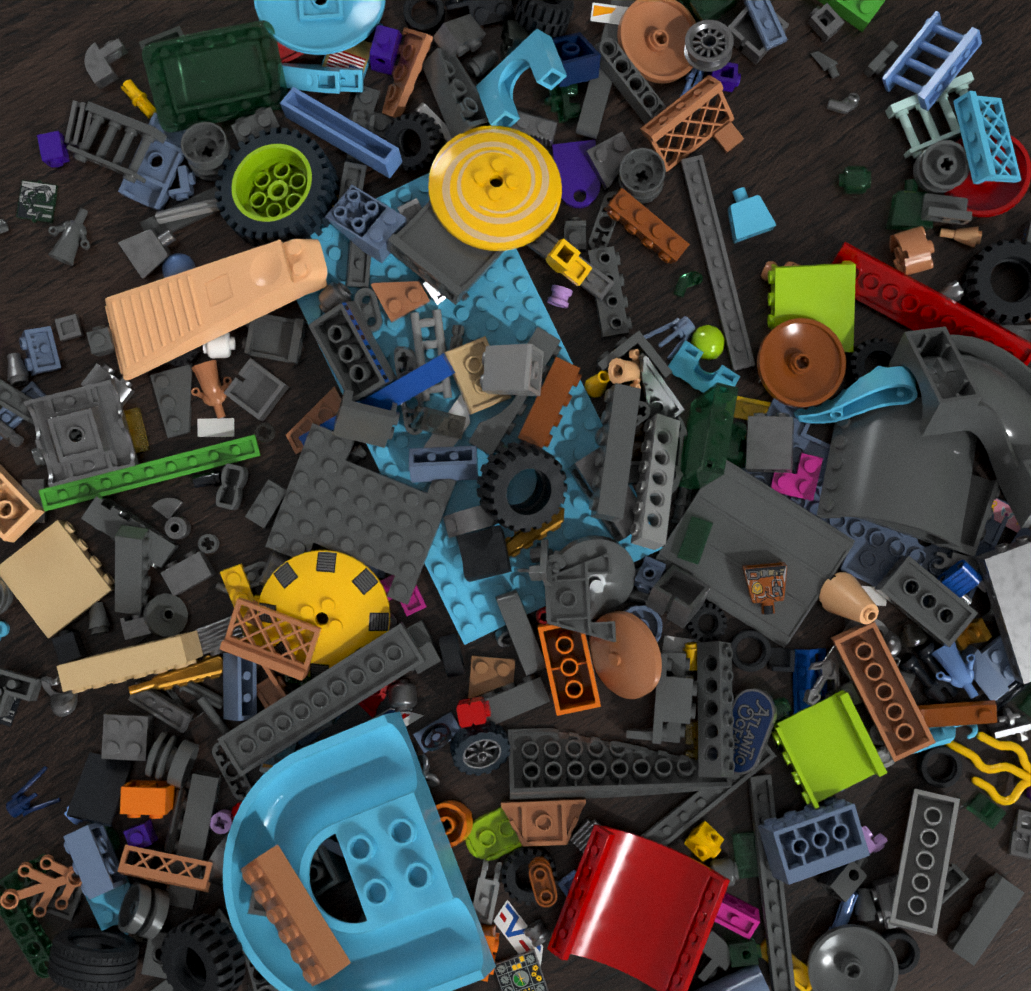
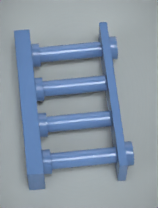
(941, 76)

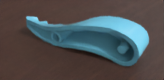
(872, 391)

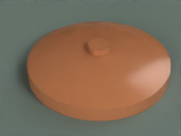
(654, 38)
(630, 664)

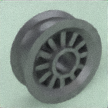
(708, 57)

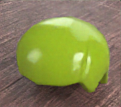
(709, 340)

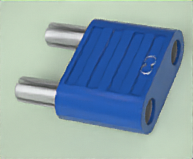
(961, 579)

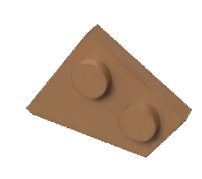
(489, 673)

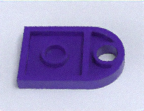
(576, 172)

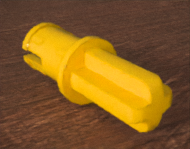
(138, 98)

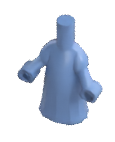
(959, 674)

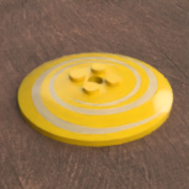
(487, 214)

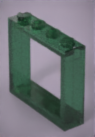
(708, 436)

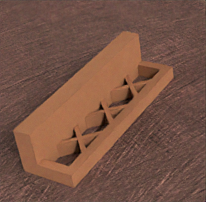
(165, 877)

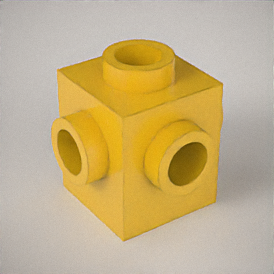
(704, 841)

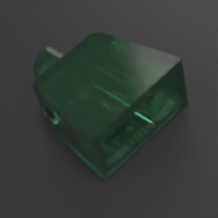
(907, 209)

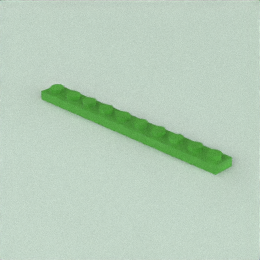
(149, 472)

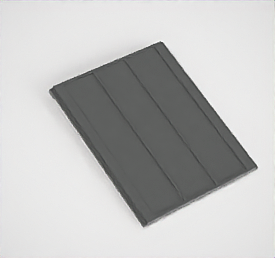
(758, 528)

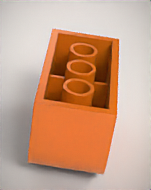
(569, 669)

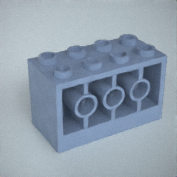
(813, 840)

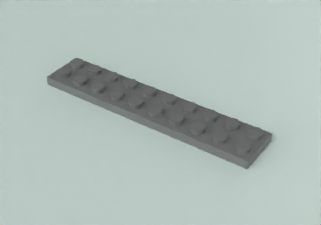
(322, 699)

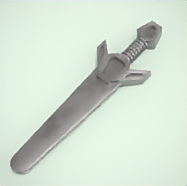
(827, 670)

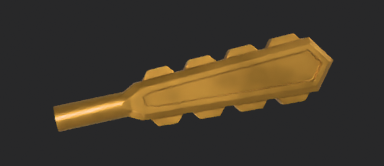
(525, 539)
(209, 667)

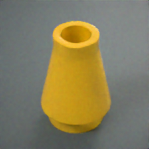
(596, 385)

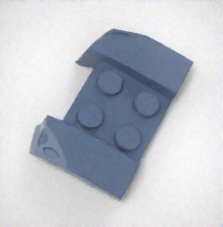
(991, 668)

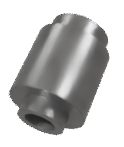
(184, 527)

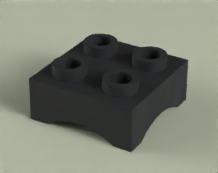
(484, 554)

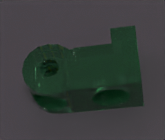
(737, 443)

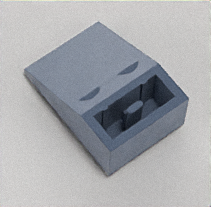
(365, 222)

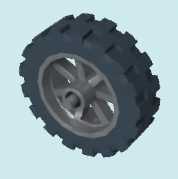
(476, 740)

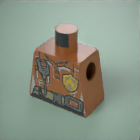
(766, 584)

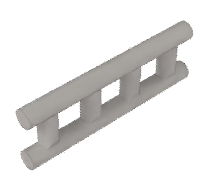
(420, 346)

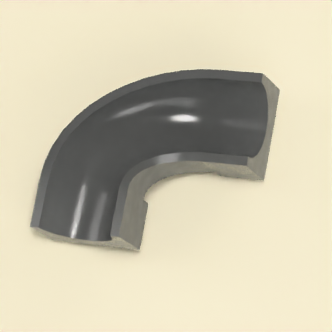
(976, 390)

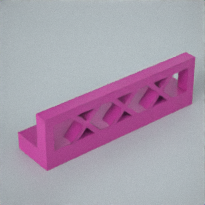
(738, 916)

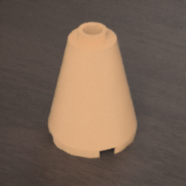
(848, 599)

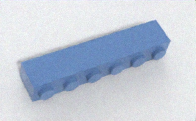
(341, 132)

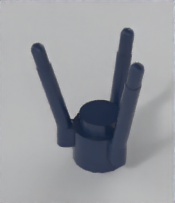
(21, 804)

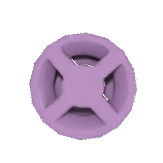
(559, 296)
(225, 819)

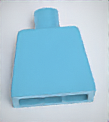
(748, 216)

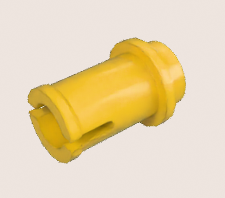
(691, 652)

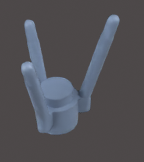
(682, 328)

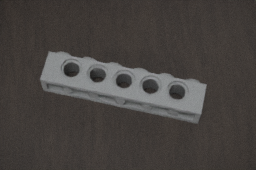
(667, 431)

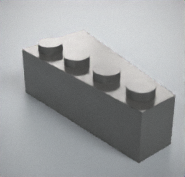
(108, 518)

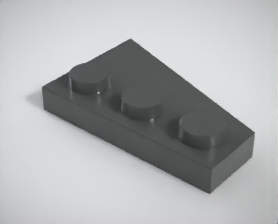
(174, 399)

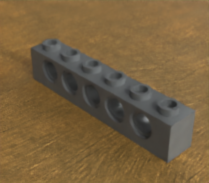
(708, 718)

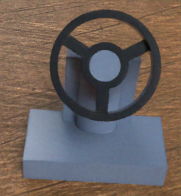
(437, 733)

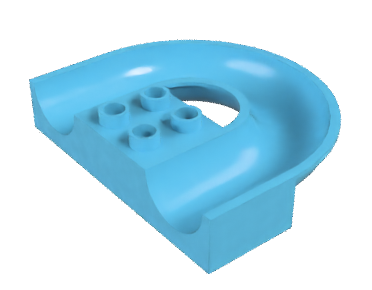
(402, 865)

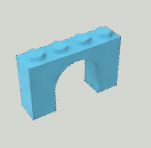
(497, 87)

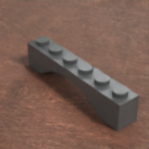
(490, 433)

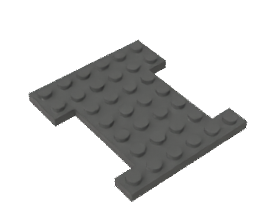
(358, 512)

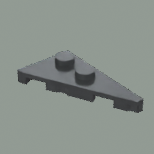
(656, 391)

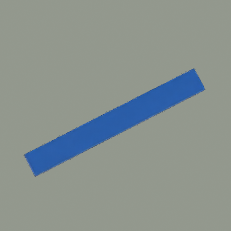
(403, 388)

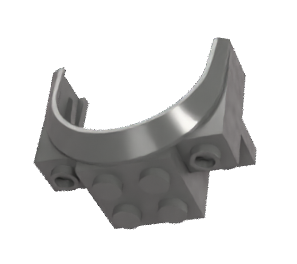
(672, 701)

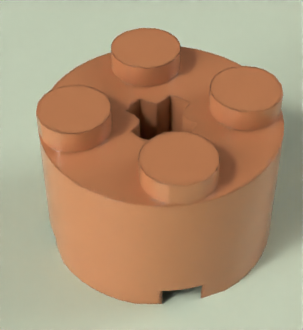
(912, 251)

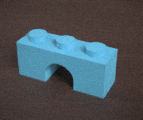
(686, 366)

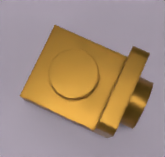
(973, 633)

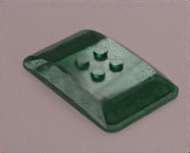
(215, 75)

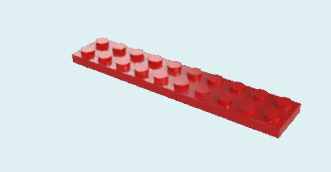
(921, 306)

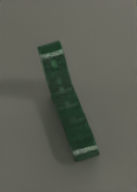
(25, 915)

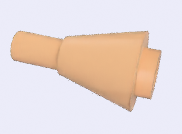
(968, 236)

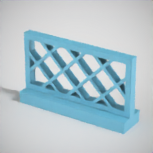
(978, 141)

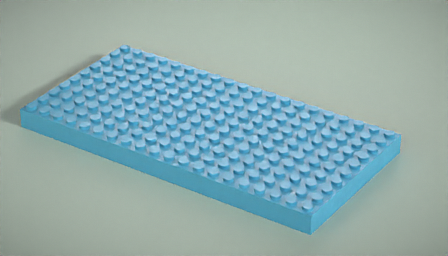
(507, 312)

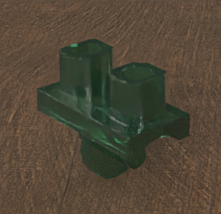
(559, 102)

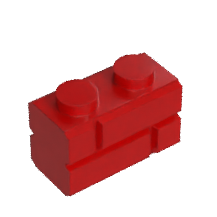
(473, 711)

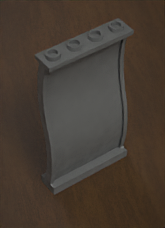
(439, 256)

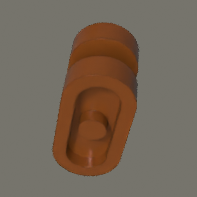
(542, 882)

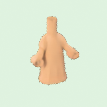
(624, 371)

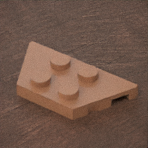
(544, 820)

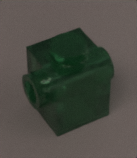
(738, 946)

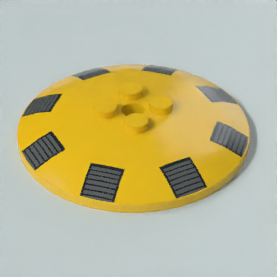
(332, 585)

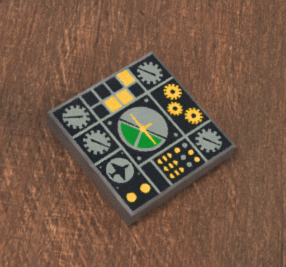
(521, 973)

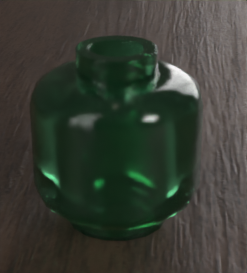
(855, 180)

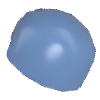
(176, 264)

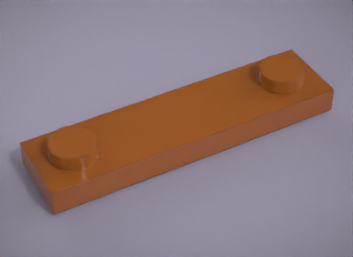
(959, 713)

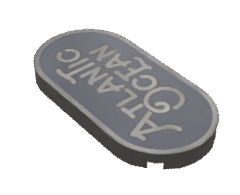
(753, 722)

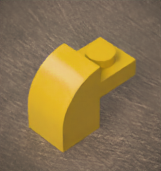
(566, 260)

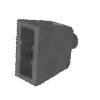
(147, 250)

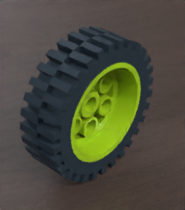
(266, 160)

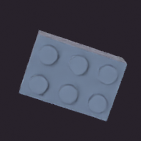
(94, 860)

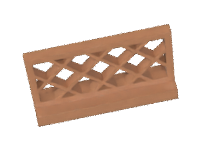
(682, 111)
(260, 654)

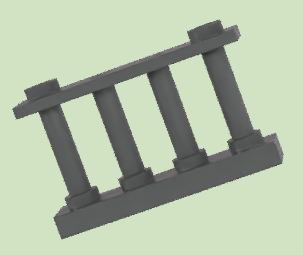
(115, 122)

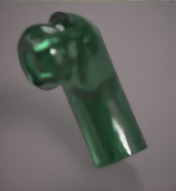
(687, 280)

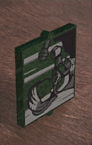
(37, 201)

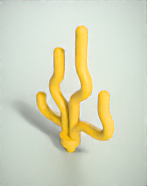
(999, 767)

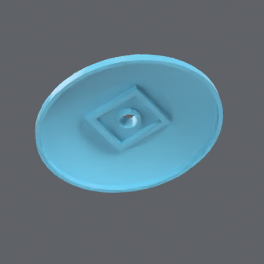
(321, 28)

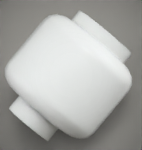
(220, 347)

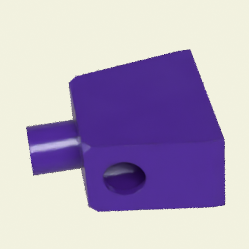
(384, 47)

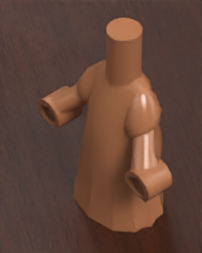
(210, 383)

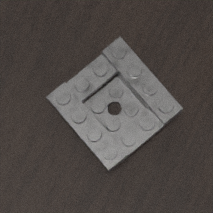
(104, 428)

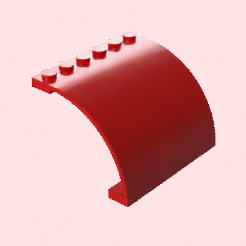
(639, 909)

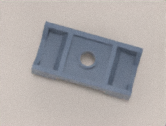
(158, 179)

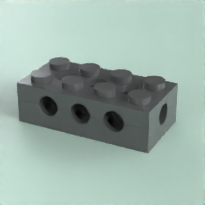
(940, 598)

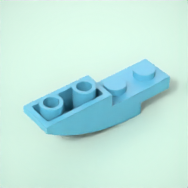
(323, 79)

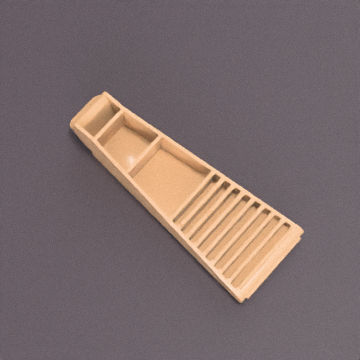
(209, 301)

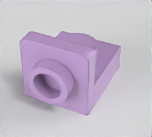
(876, 843)

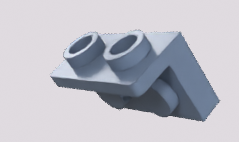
(40, 350)

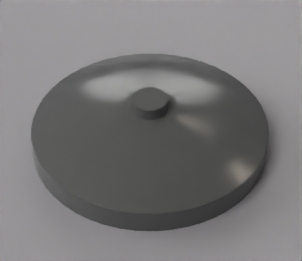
(606, 590)
(852, 960)

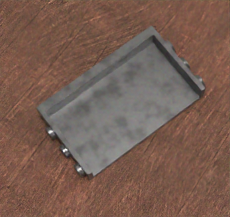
(1008, 586)

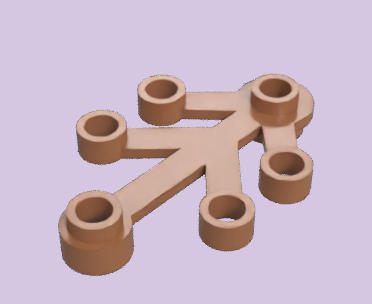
(47, 885)

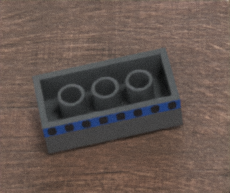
(352, 351)

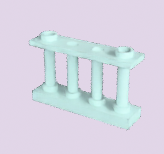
(901, 108)

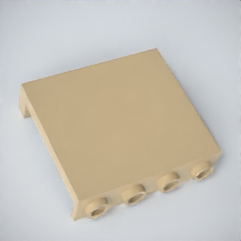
(56, 577)

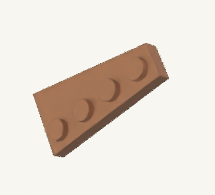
(405, 73)

